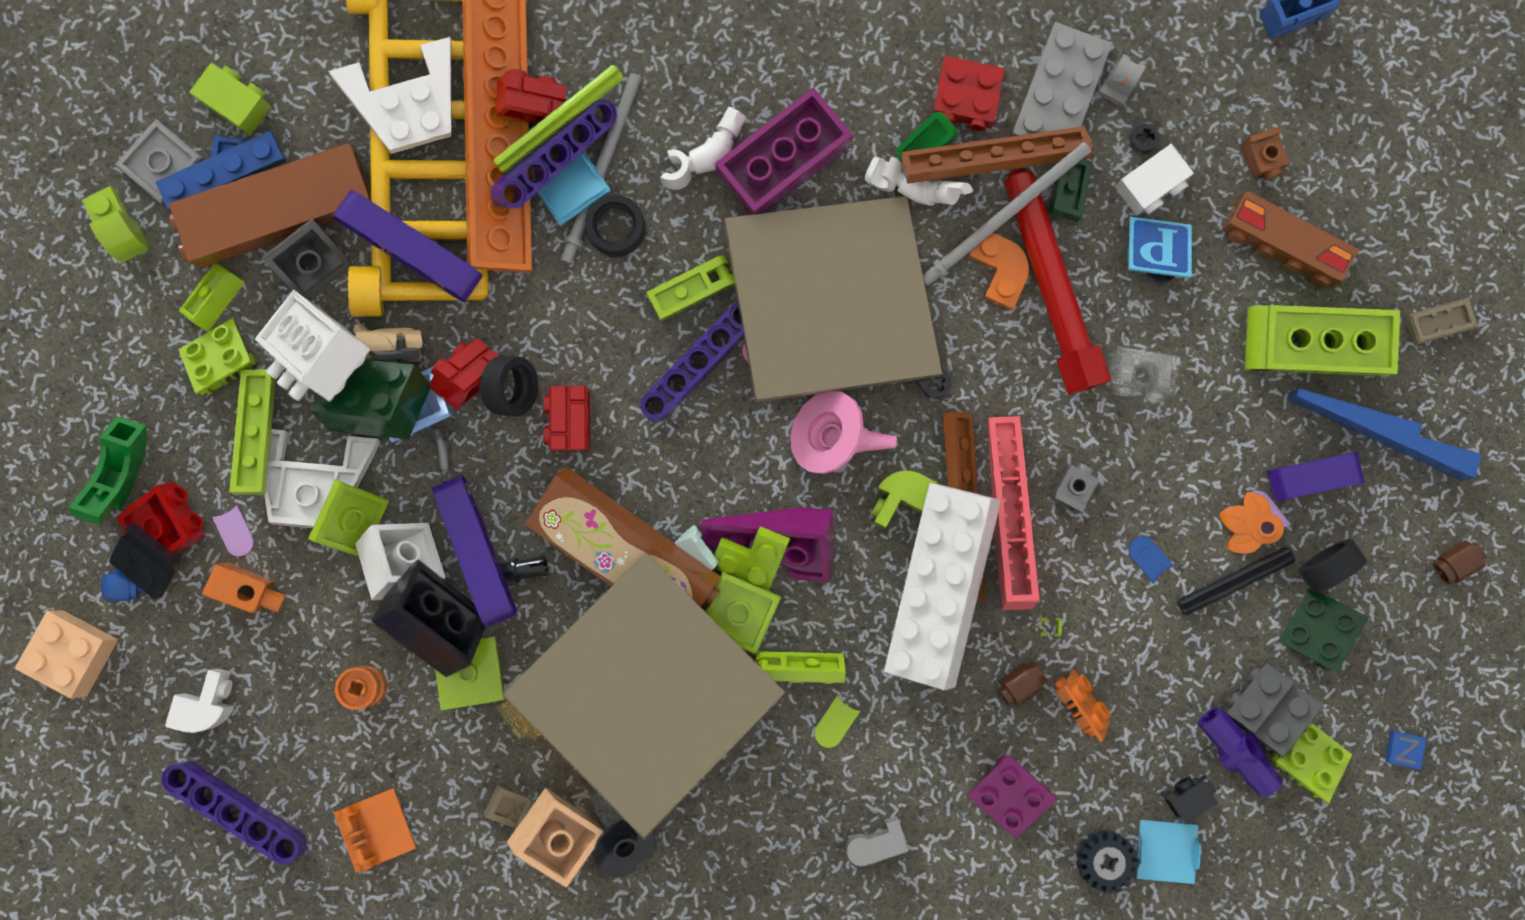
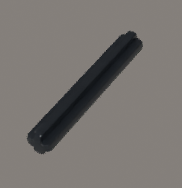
(1235, 581)

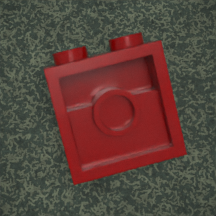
(969, 92)
(165, 517)

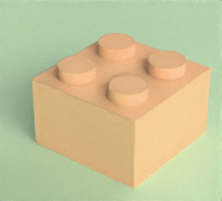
(66, 654)
(555, 837)

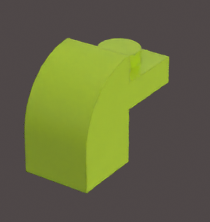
(113, 227)
(903, 487)

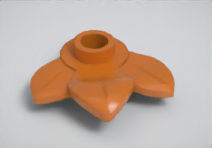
(1246, 524)

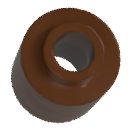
(1460, 562)
(1022, 684)

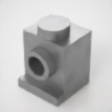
(1067, 496)

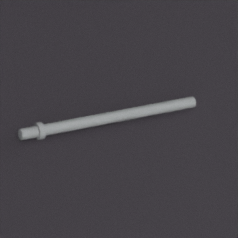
(574, 241)
(941, 267)

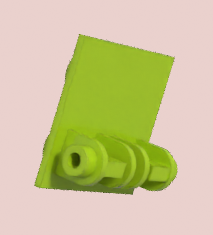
(216, 357)
(1315, 763)

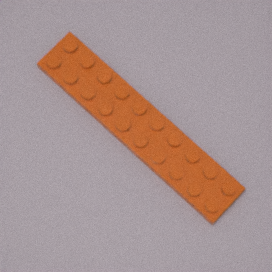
(491, 46)

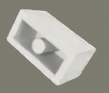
(1154, 180)

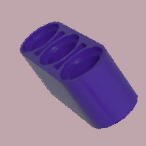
(1315, 476)

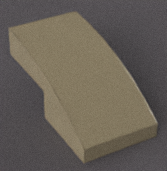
(508, 806)

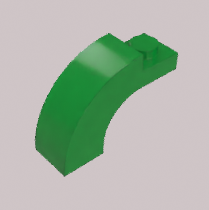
(117, 468)

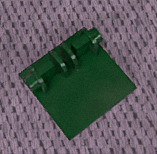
(1323, 630)

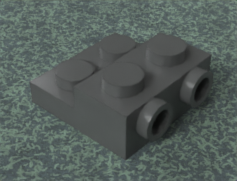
(1273, 709)

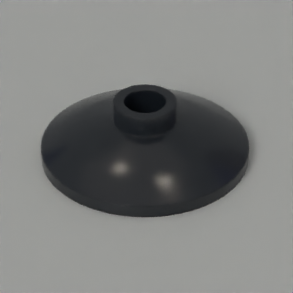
(622, 849)

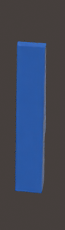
(1393, 432)

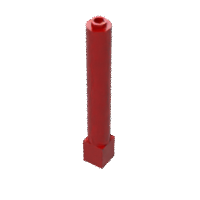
(1081, 363)

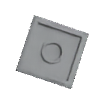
(156, 156)

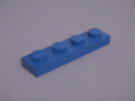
(226, 167)

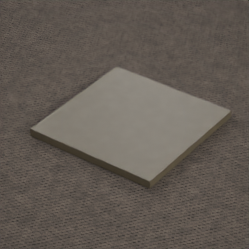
(831, 298)
(644, 694)

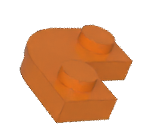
(1010, 268)

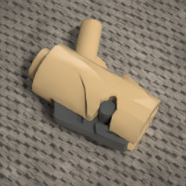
(391, 344)

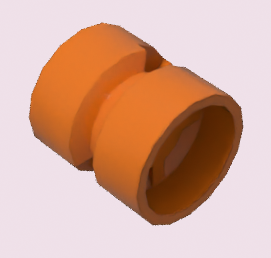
(361, 687)

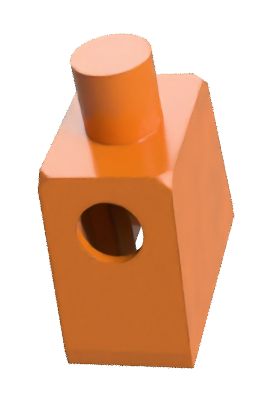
(228, 578)

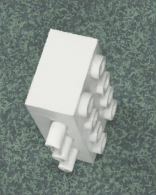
(310, 348)

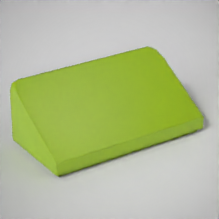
(211, 296)

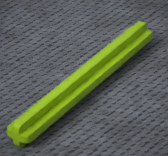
(558, 119)

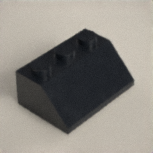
(431, 619)

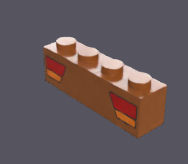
(1289, 240)

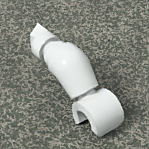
(705, 156)
(890, 174)

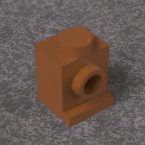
(1255, 154)

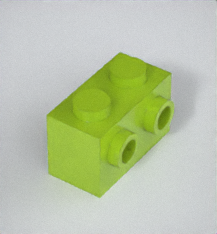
(231, 99)

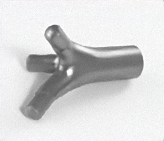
(442, 447)

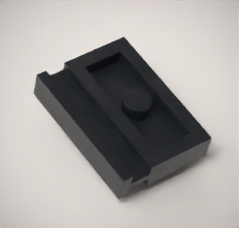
(144, 561)

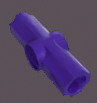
(1240, 752)

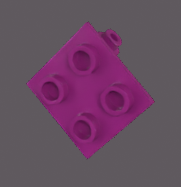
(1012, 796)

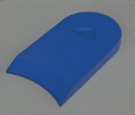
(1149, 557)

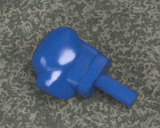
(118, 587)

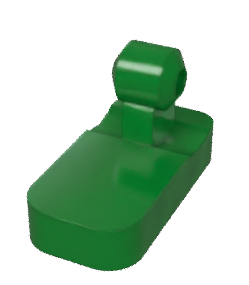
(934, 132)

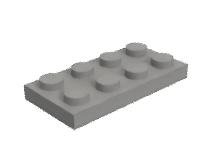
(1063, 81)

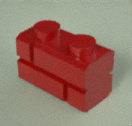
(527, 97)
(461, 374)
(568, 419)

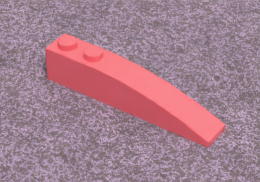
(1013, 524)

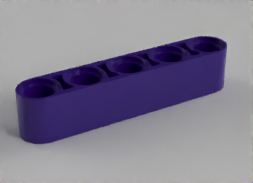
(540, 159)
(407, 246)
(683, 369)
(474, 551)
(219, 811)

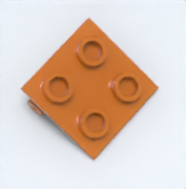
(1094, 714)
(374, 830)

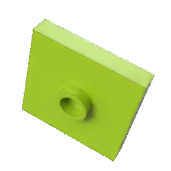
(347, 516)
(743, 611)
(476, 683)

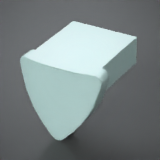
(694, 546)

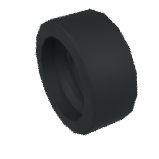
(614, 202)
(493, 386)
(1333, 565)

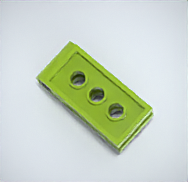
(1272, 350)

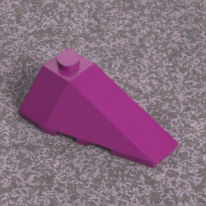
(809, 530)

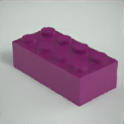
(784, 153)

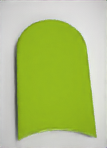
(835, 723)

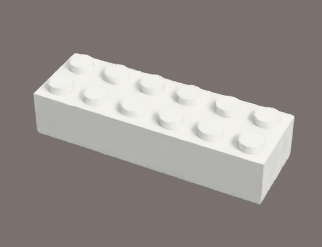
(942, 586)

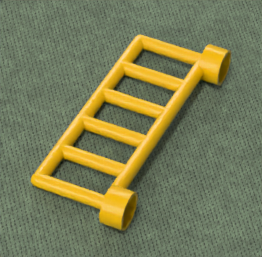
(372, 284)

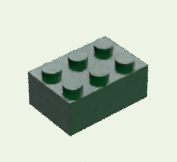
(376, 401)

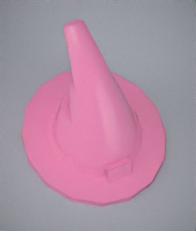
(831, 432)

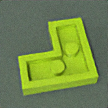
(754, 564)

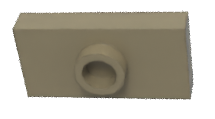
(1441, 321)

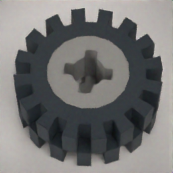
(1099, 851)

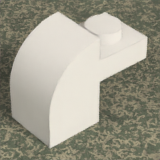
(205, 712)

